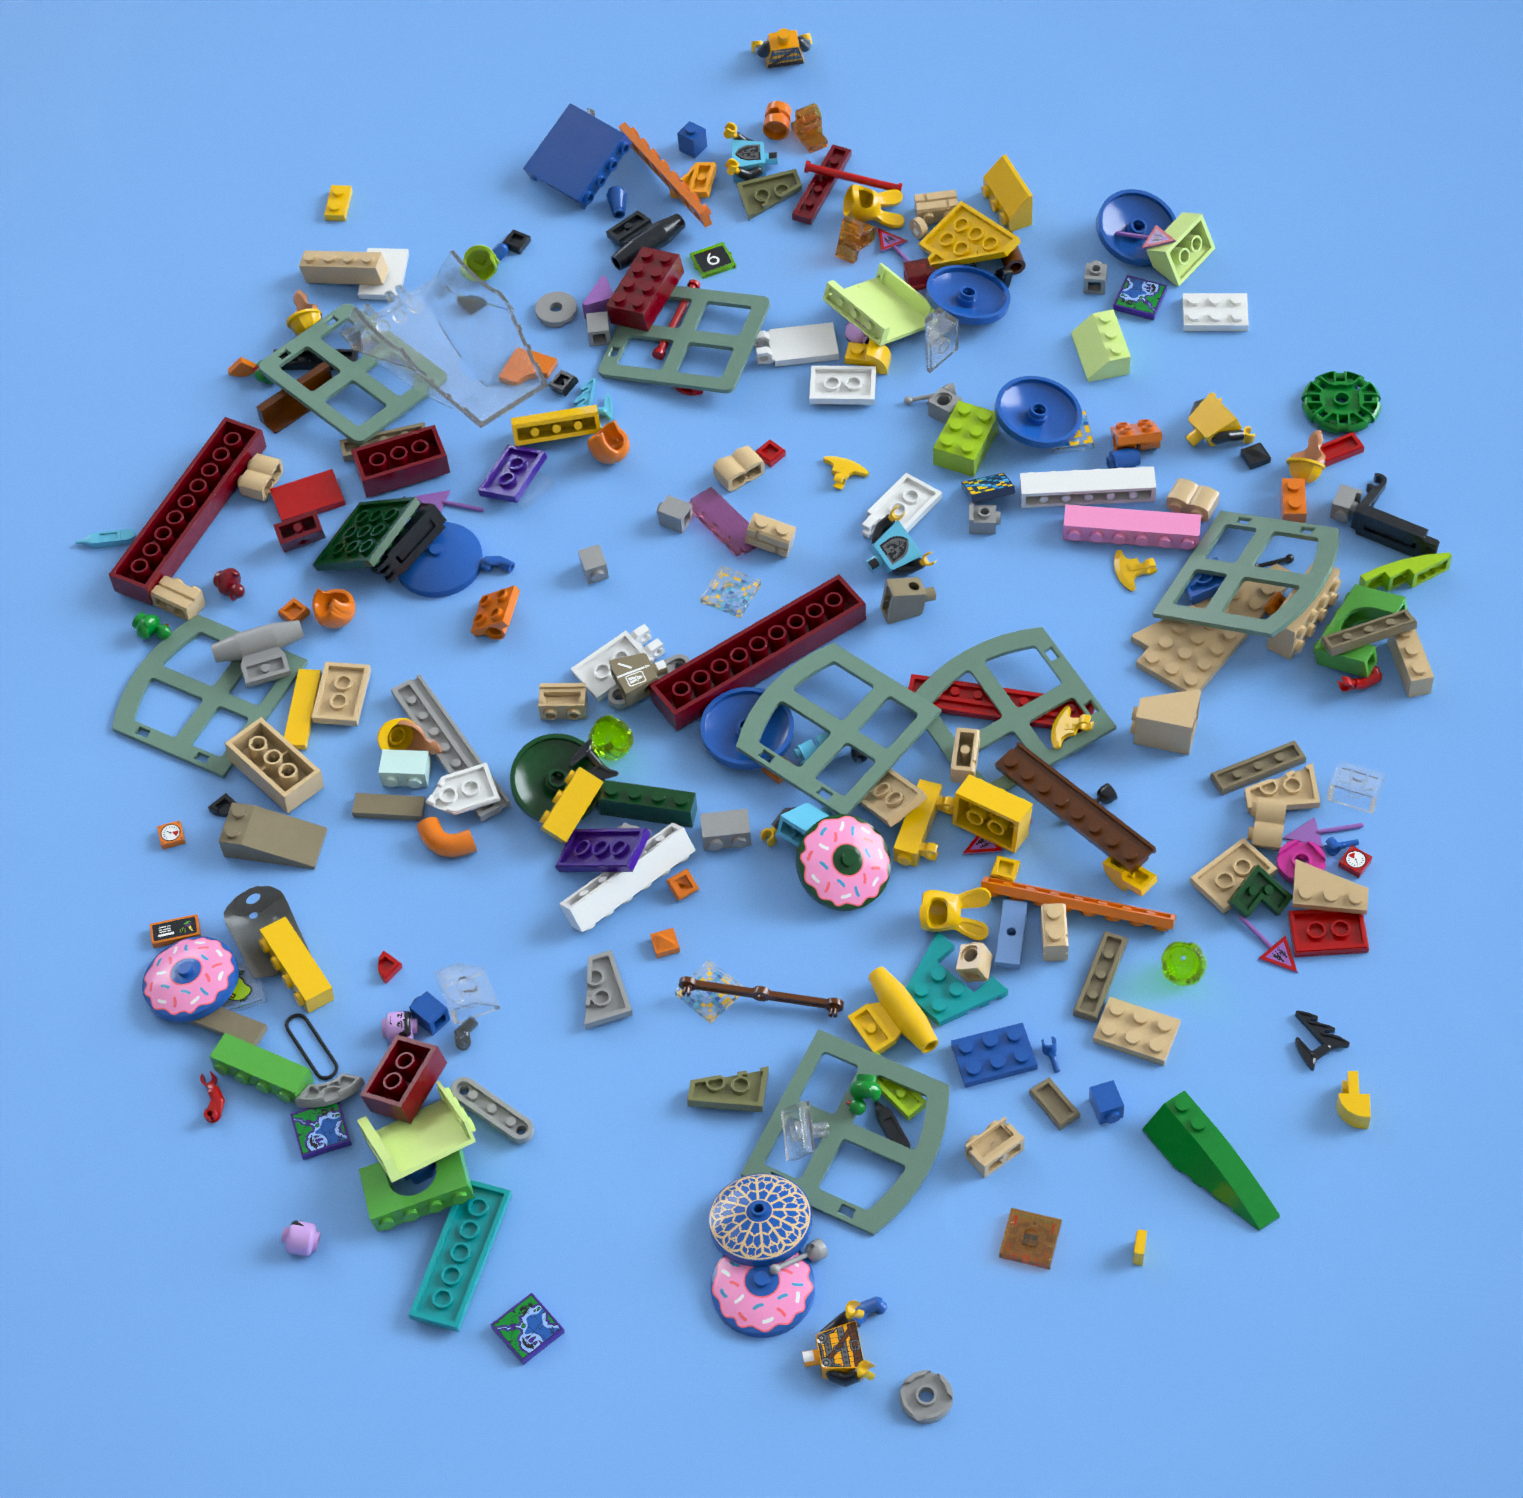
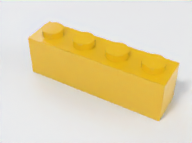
(555, 425)
(296, 965)

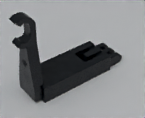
(1388, 528)
(412, 541)

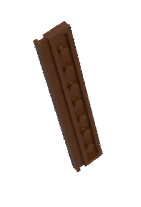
(1075, 808)

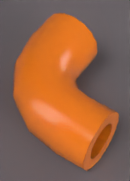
(444, 843)

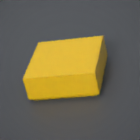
(1005, 868)
(1139, 1247)

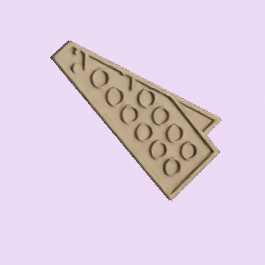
(1192, 654)

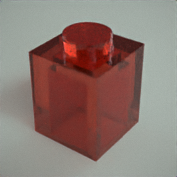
(917, 273)

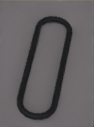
(320, 1041)

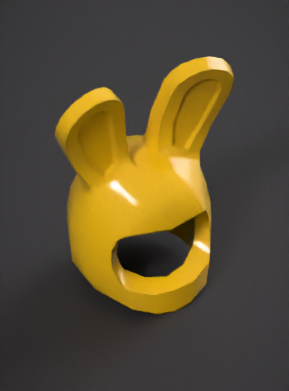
(866, 205)
(942, 912)

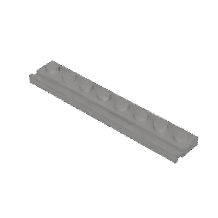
(457, 754)

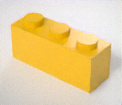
(570, 804)

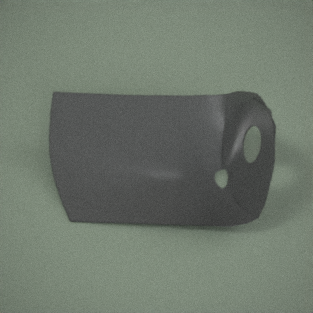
(246, 931)

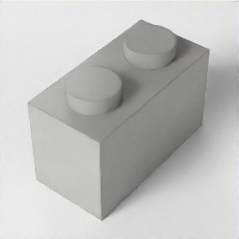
(725, 829)

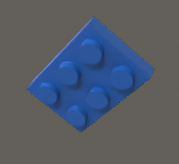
(993, 1055)

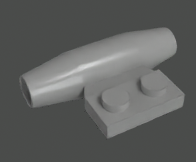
(260, 651)

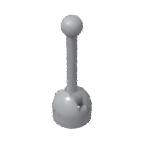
(949, 387)
(815, 1251)

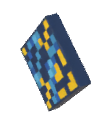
(988, 487)

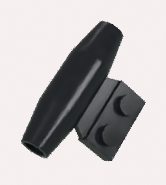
(639, 232)

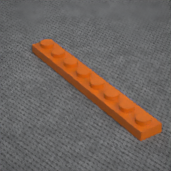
(669, 177)
(1087, 905)

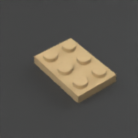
(341, 693)
(893, 798)
(1227, 871)
(1136, 1031)

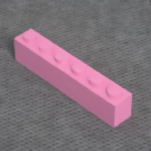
(1131, 527)

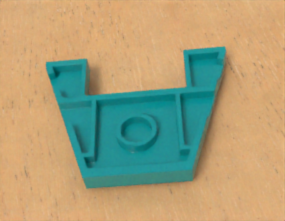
(941, 993)

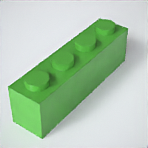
(260, 1068)

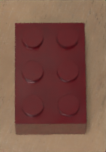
(403, 1079)

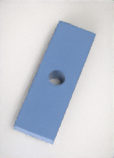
(1011, 923)

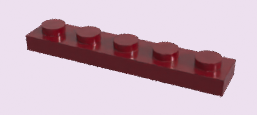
(821, 186)

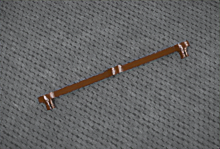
(761, 993)

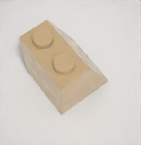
(1167, 721)

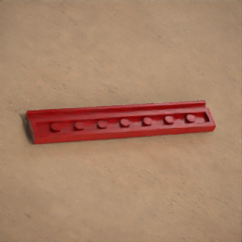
(971, 701)

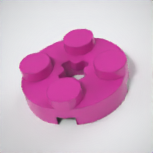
(1298, 850)

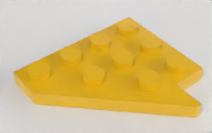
(967, 238)

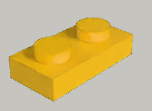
(338, 203)

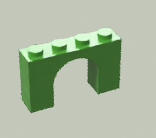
(1359, 606)
(389, 1209)

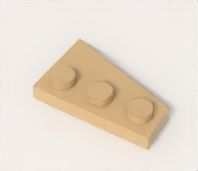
(1296, 788)
(1327, 892)

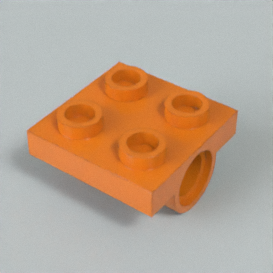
(1143, 433)
(495, 613)

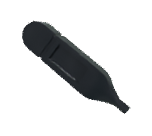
(890, 1125)

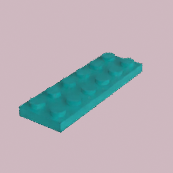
(460, 1258)

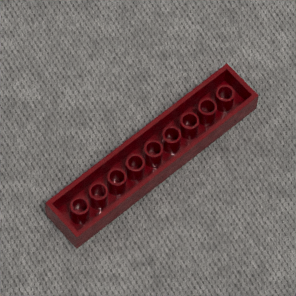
(187, 510)
(758, 650)

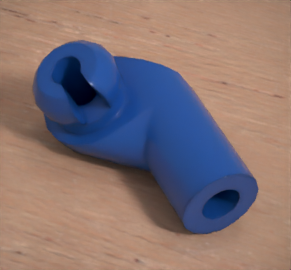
(873, 1304)

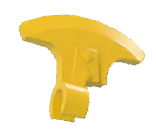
(843, 469)
(1129, 569)
(1065, 726)

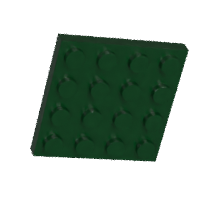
(366, 534)

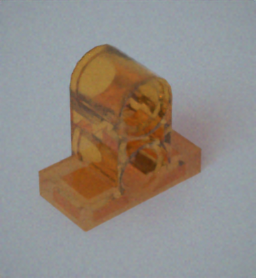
(809, 128)
(854, 237)

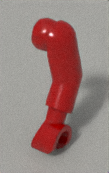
(1360, 683)
(217, 1102)

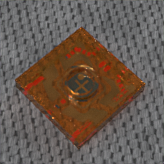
(1030, 1238)

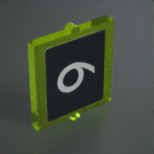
(712, 260)

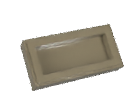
(1054, 1103)

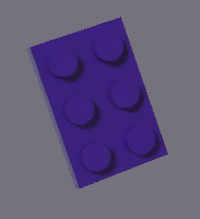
(512, 473)

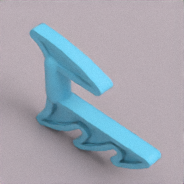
(586, 399)

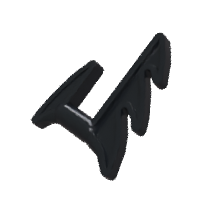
(600, 771)
(1322, 1034)

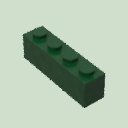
(647, 803)

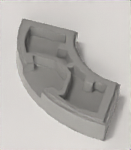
(330, 1092)

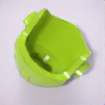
(481, 261)

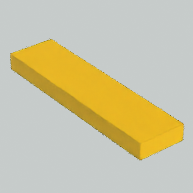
(302, 707)

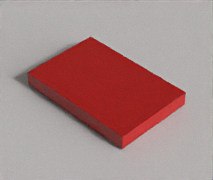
(307, 494)
(1327, 933)

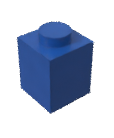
(692, 139)
(430, 1013)
(1106, 1102)

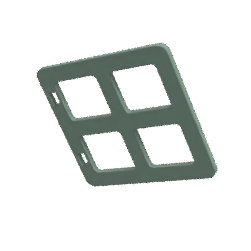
(688, 336)
(349, 374)

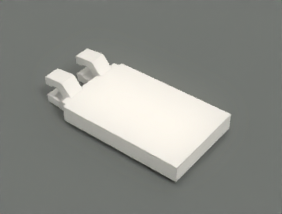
(797, 345)
(912, 497)
(596, 668)

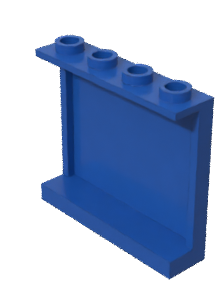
(578, 155)

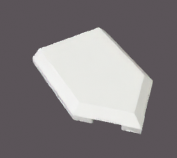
(464, 790)

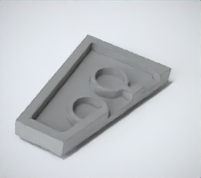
(605, 991)

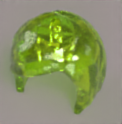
(611, 738)
(1185, 971)

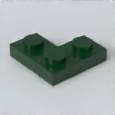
(1257, 888)

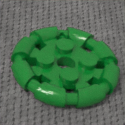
(1341, 386)

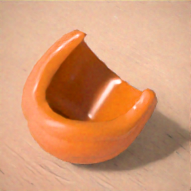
(609, 444)
(333, 608)

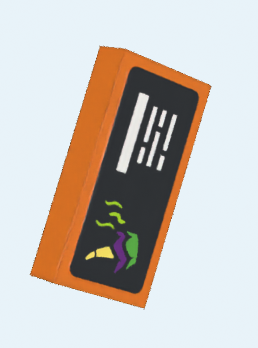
(174, 930)

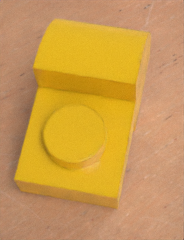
(869, 355)
(1138, 882)
(1351, 1105)

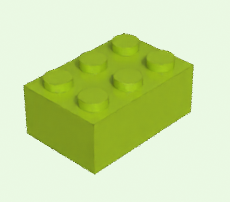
(965, 438)

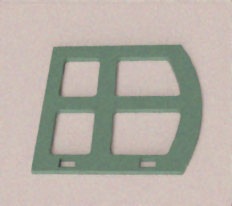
(1243, 570)
(212, 697)
(1016, 719)
(841, 732)
(842, 1129)

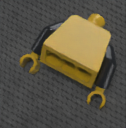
(1215, 424)

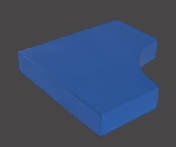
(1203, 586)

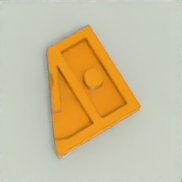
(700, 179)

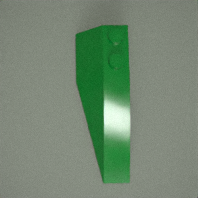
(1204, 1154)

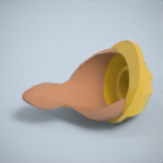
(305, 314)
(1310, 462)
(405, 735)

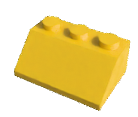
(1008, 195)

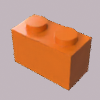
(1293, 500)

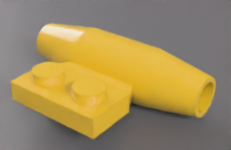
(893, 1015)

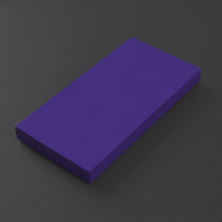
(603, 850)

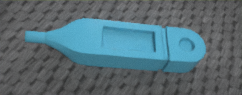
(109, 538)

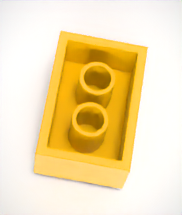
(992, 813)

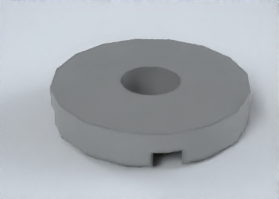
(556, 300)
(926, 1411)

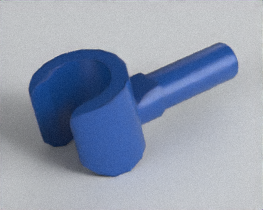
(1334, 847)
(1050, 1050)

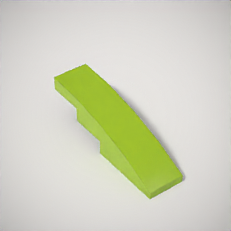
(1409, 570)

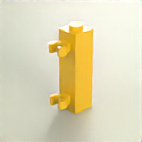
(917, 824)

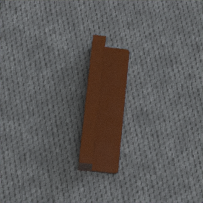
(283, 409)

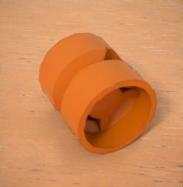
(777, 120)

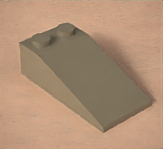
(270, 837)

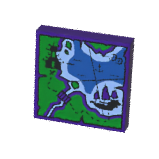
(1140, 297)
(320, 1130)
(527, 1328)

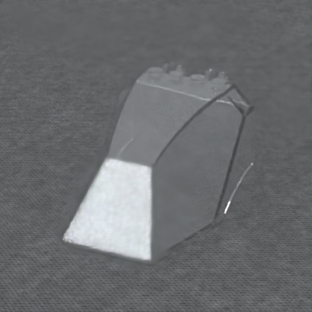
(451, 343)

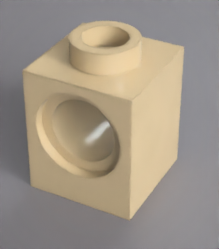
(974, 962)

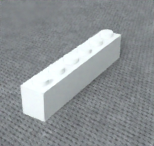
(1087, 487)
(612, 889)

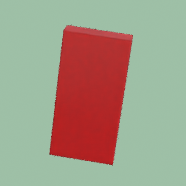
(1341, 448)

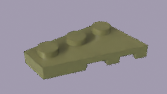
(766, 191)
(735, 1092)

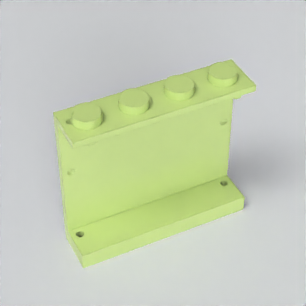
(882, 305)
(430, 1137)

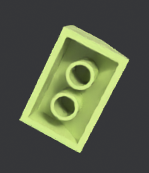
(1192, 247)
(1101, 347)

